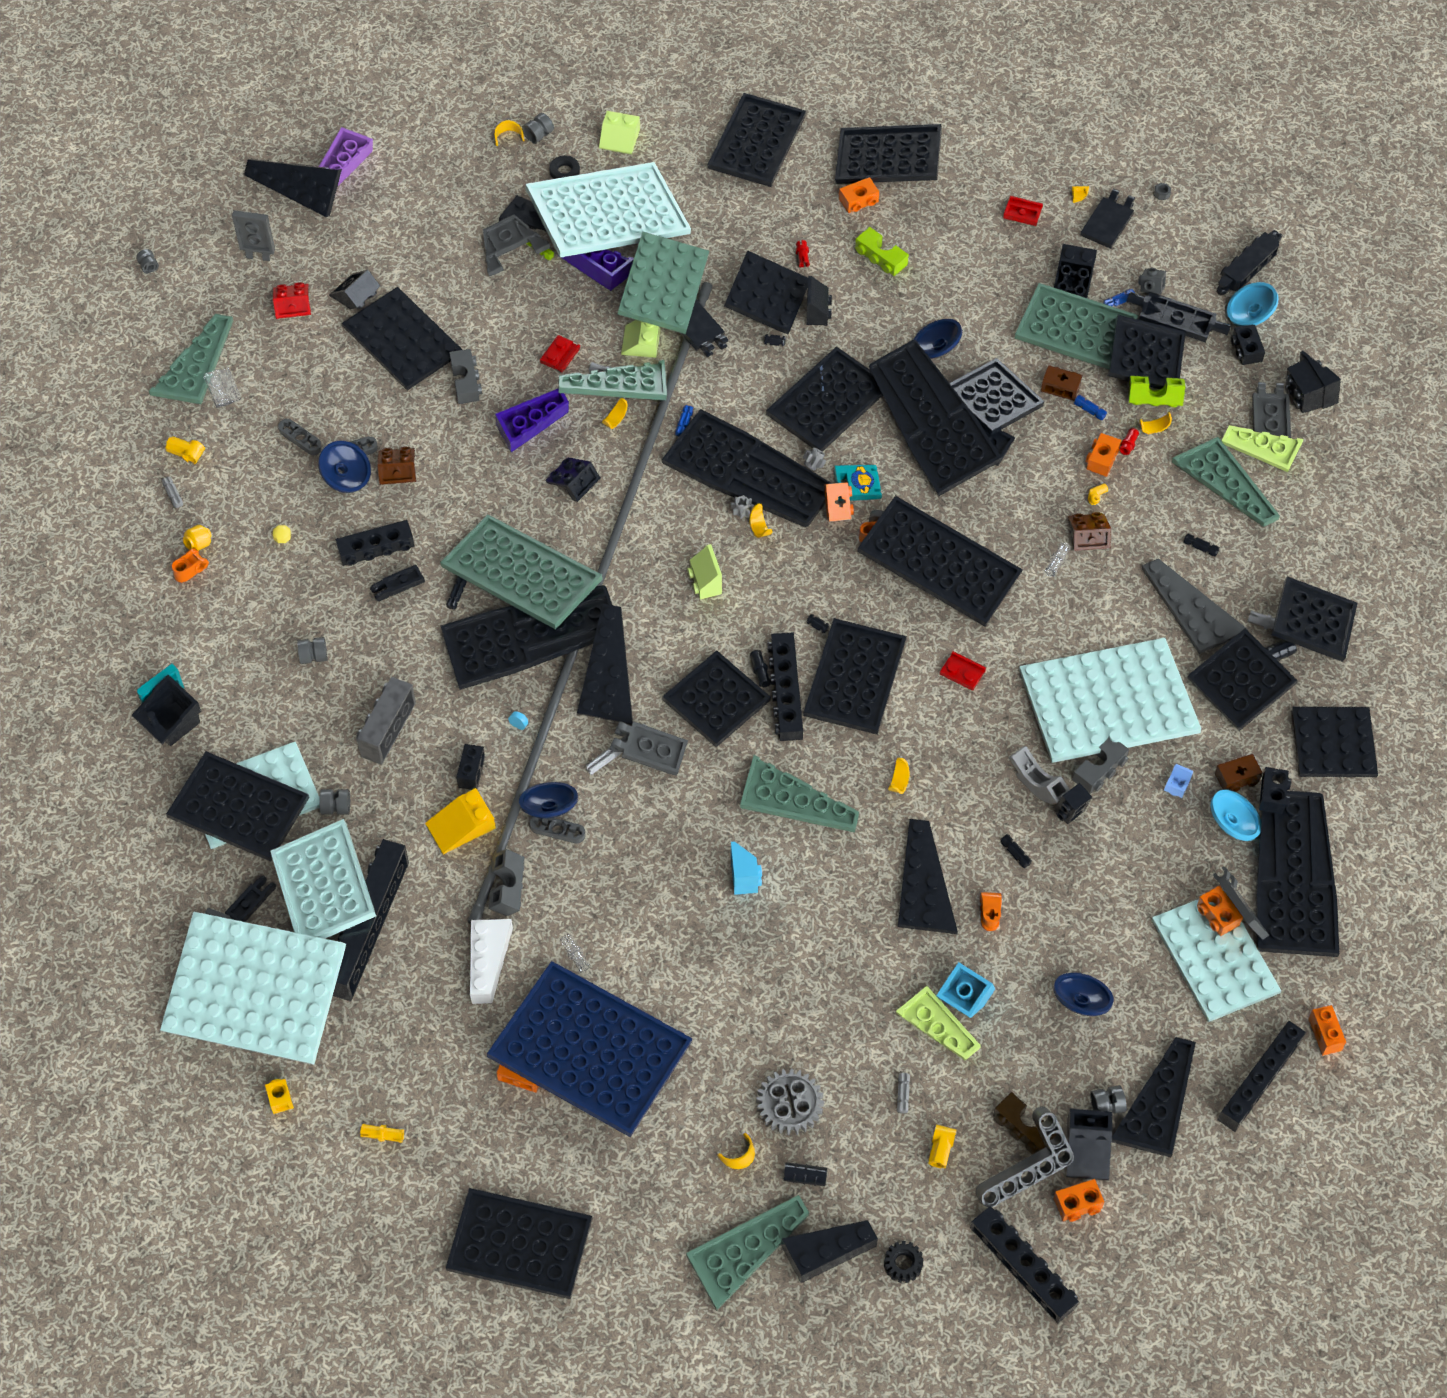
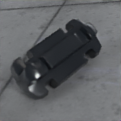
(774, 340)
(817, 623)

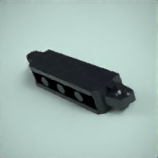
(1249, 262)

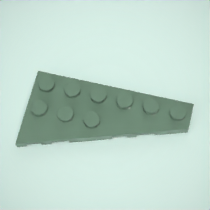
(186, 374)
(789, 797)

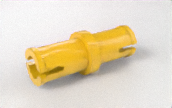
(382, 1133)

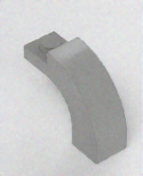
(1041, 784)

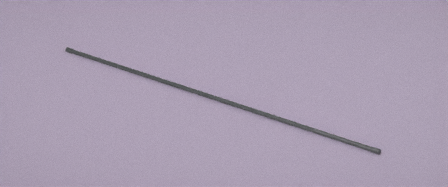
(478, 908)

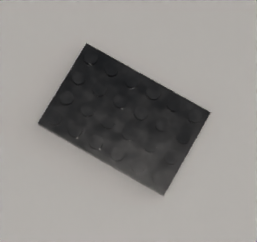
(757, 139)
(889, 153)
(401, 338)
(824, 415)
(855, 676)
(237, 805)
(519, 1243)

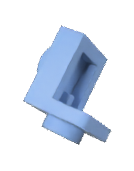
(1178, 781)

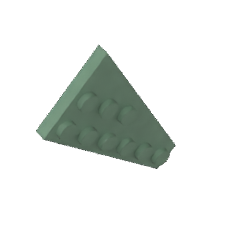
(622, 381)
(1220, 472)
(735, 1255)

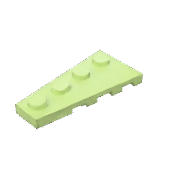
(1271, 449)
(936, 1021)

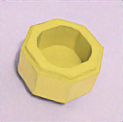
(281, 534)

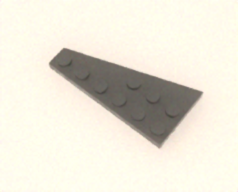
(1197, 615)

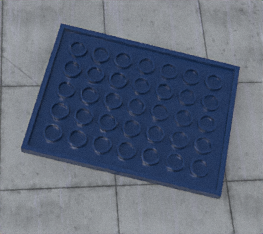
(590, 1048)

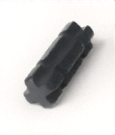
(1201, 544)
(456, 593)
(1016, 851)

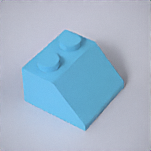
(745, 871)
(966, 990)

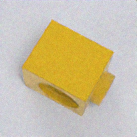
(281, 1103)

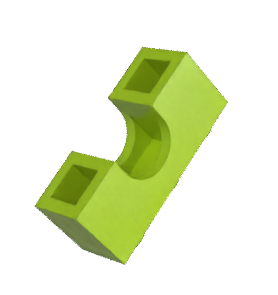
(891, 260)
(1171, 394)

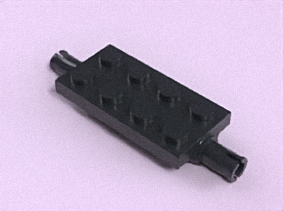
(1178, 316)

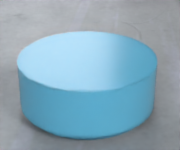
(518, 720)

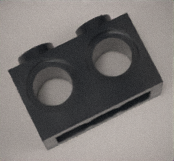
(1247, 344)
(470, 767)
(1273, 790)
(1073, 803)

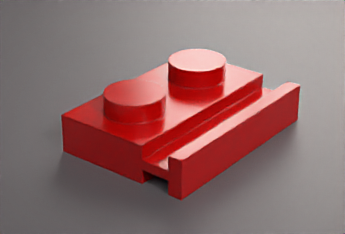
(1023, 211)
(560, 353)
(963, 671)

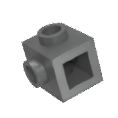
(1152, 281)

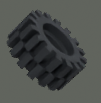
(903, 1274)

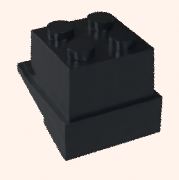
(1312, 384)
(168, 712)

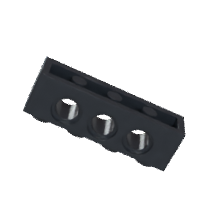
(365, 541)

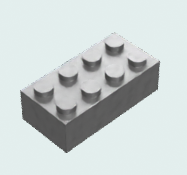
(386, 720)

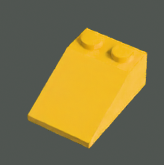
(461, 821)

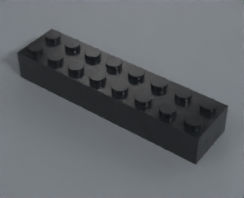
(382, 884)

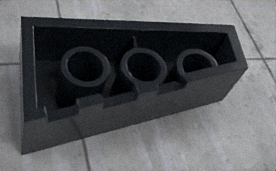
(827, 1248)

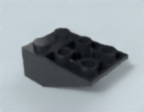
(1075, 270)
(1090, 1141)

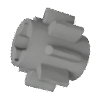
(814, 459)
(742, 506)

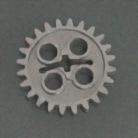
(808, 1098)

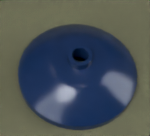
(939, 337)
(348, 459)
(548, 800)
(1083, 994)

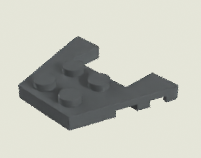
(507, 236)

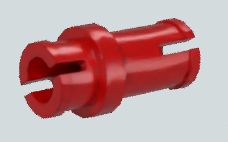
(802, 252)
(1128, 443)

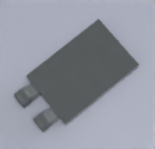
(253, 234)
(1271, 411)
(650, 747)
(1240, 903)

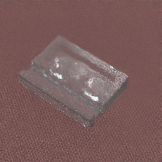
(222, 387)

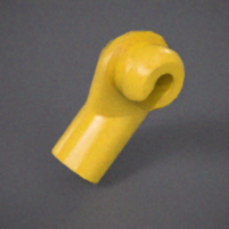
(1094, 493)

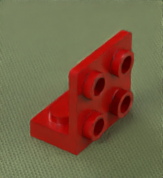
(291, 300)

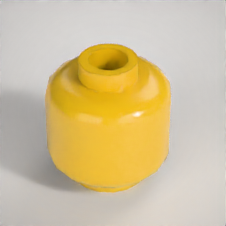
(197, 537)

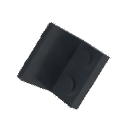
(576, 476)

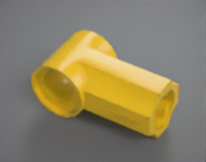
(187, 450)
(942, 1143)

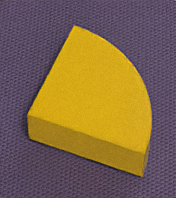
(1079, 193)

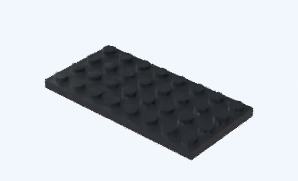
(940, 560)

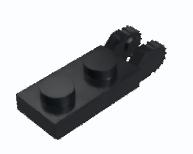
(397, 583)
(250, 900)

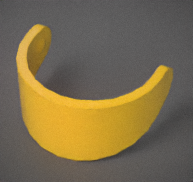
(508, 126)
(617, 414)
(1156, 425)
(758, 523)
(900, 776)
(743, 1161)

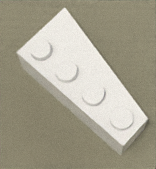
(488, 951)

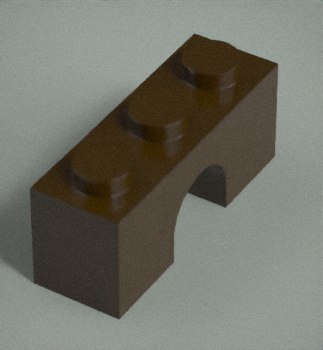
(1008, 1114)

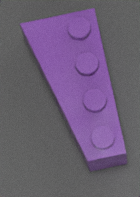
(347, 152)

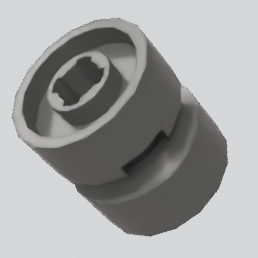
(538, 128)
(312, 650)
(335, 801)
(1101, 1102)

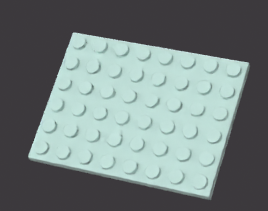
(606, 209)
(1109, 693)
(253, 987)

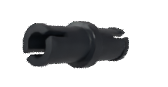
(760, 668)

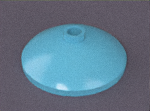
(1252, 304)
(1235, 815)

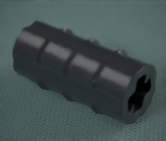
(1282, 649)
(805, 1174)

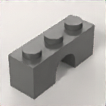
(463, 364)
(1092, 776)
(507, 897)

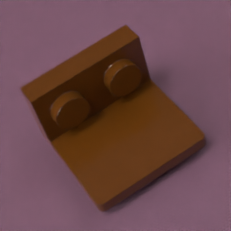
(396, 465)
(1090, 531)

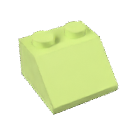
(619, 132)
(640, 339)
(705, 573)

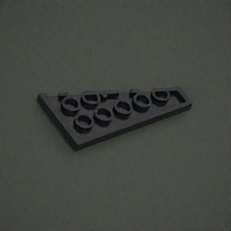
(302, 183)
(607, 678)
(924, 892)
(1157, 1110)

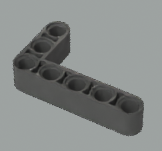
(1030, 1164)

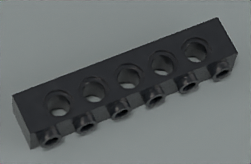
(785, 644)
(1261, 1076)
(1056, 1308)

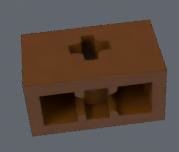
(1061, 383)
(1238, 773)

